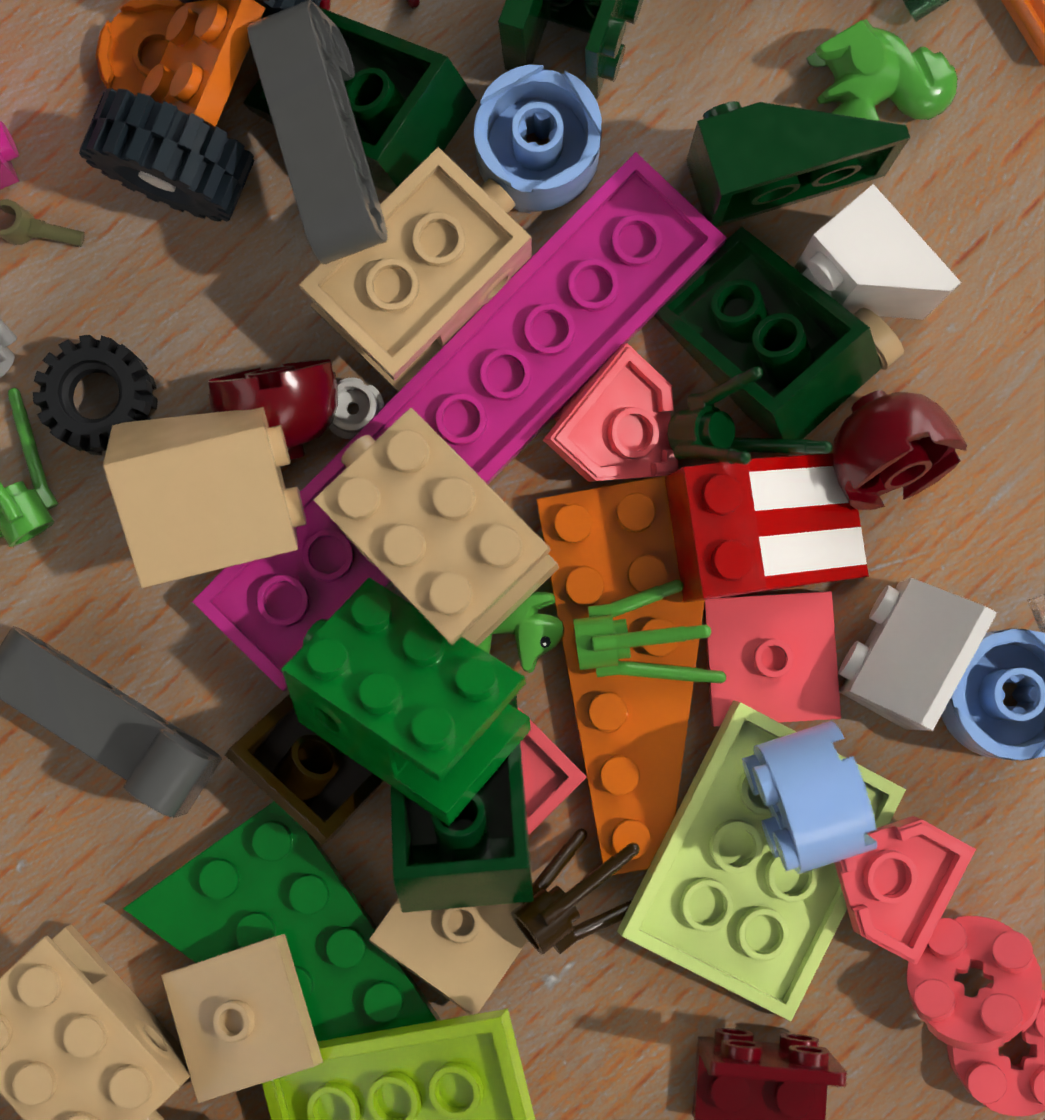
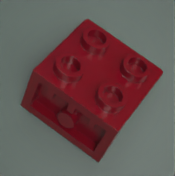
(763, 1079)

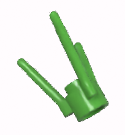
(25, 511)
(605, 640)

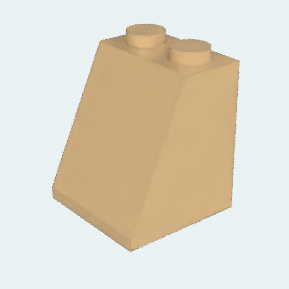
(202, 492)

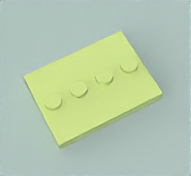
(721, 896)

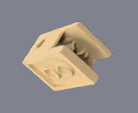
(440, 265)
(436, 529)
(81, 1039)

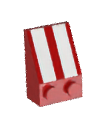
(762, 526)

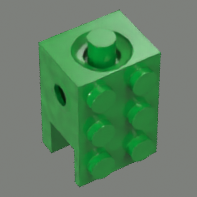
(407, 699)

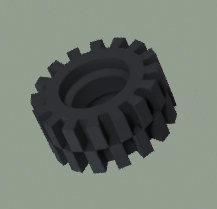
(65, 373)

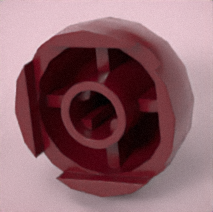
(296, 396)
(893, 445)

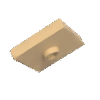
(454, 949)
(242, 1018)

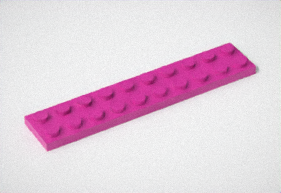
(487, 389)

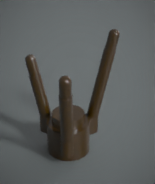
(551, 914)

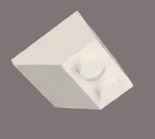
(876, 261)
(914, 653)

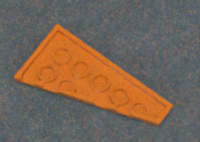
(628, 726)

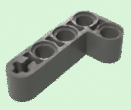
(303, 79)
(155, 757)

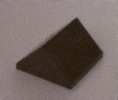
(303, 772)

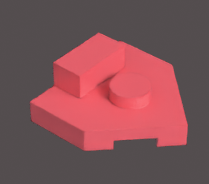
(617, 422)
(903, 885)

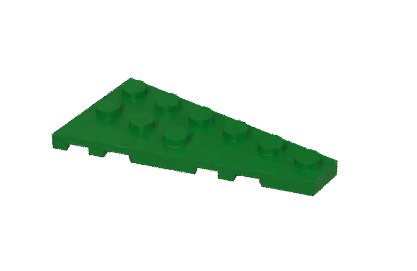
(275, 882)

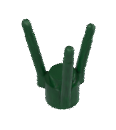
(710, 433)

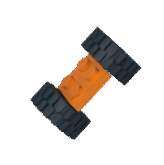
(168, 133)

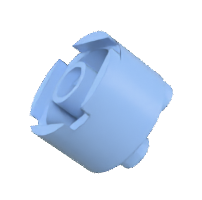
(552, 107)
(977, 708)
(813, 799)

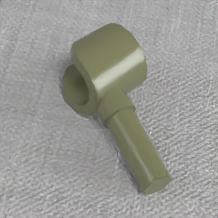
(27, 227)

